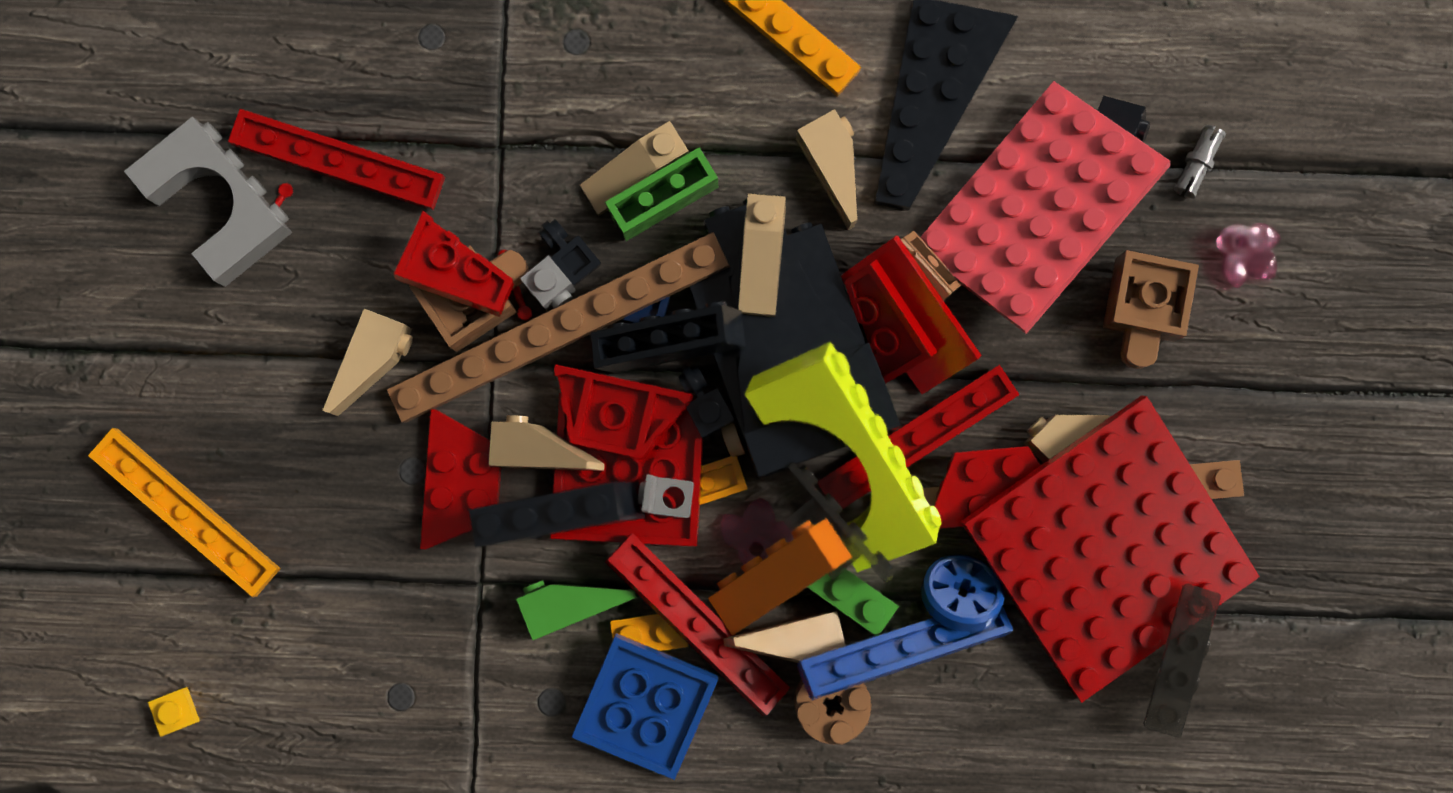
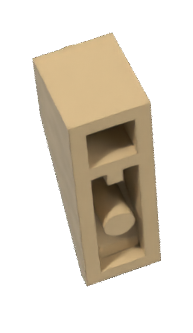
(831, 155)
(633, 165)
(762, 254)
(370, 355)
(535, 447)
(793, 639)

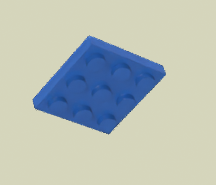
(645, 706)

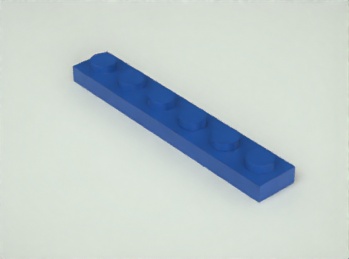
(891, 653)

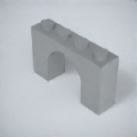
(195, 153)

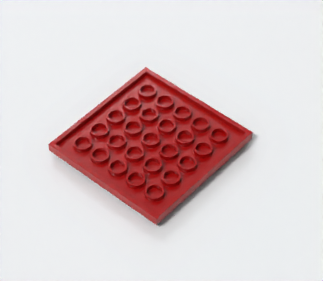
(1105, 544)

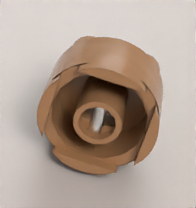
(838, 725)

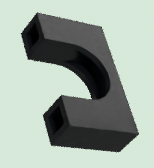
(556, 513)

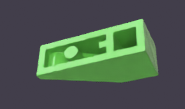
(562, 605)

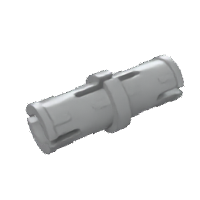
(1199, 161)

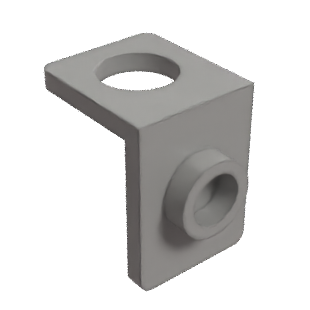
(652, 493)

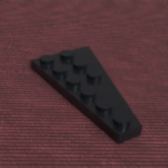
(939, 73)

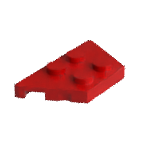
(617, 412)
(979, 477)
(455, 479)

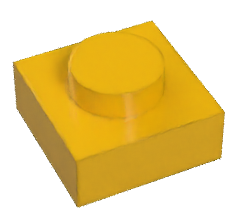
(173, 711)

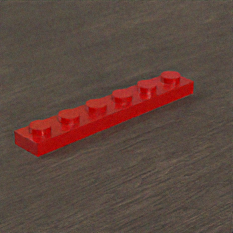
(336, 159)
(927, 432)
(696, 624)

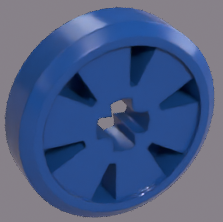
(960, 613)

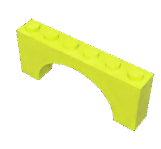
(823, 393)

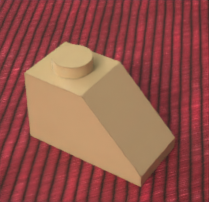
(1058, 432)

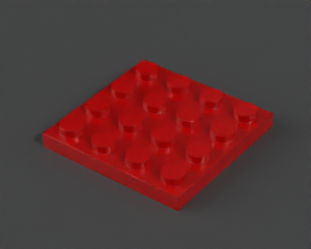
(674, 457)

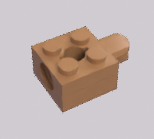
(1149, 303)
(465, 324)

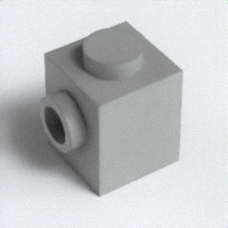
(548, 284)

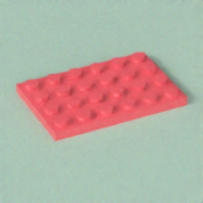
(1043, 205)

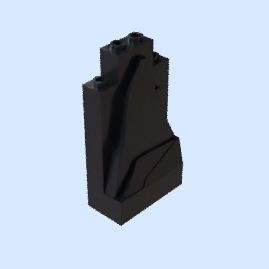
(809, 314)

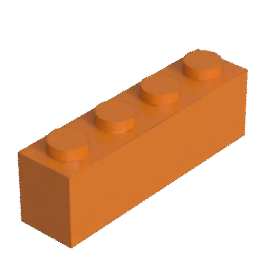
(780, 576)

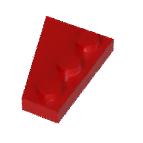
(448, 268)
(887, 322)

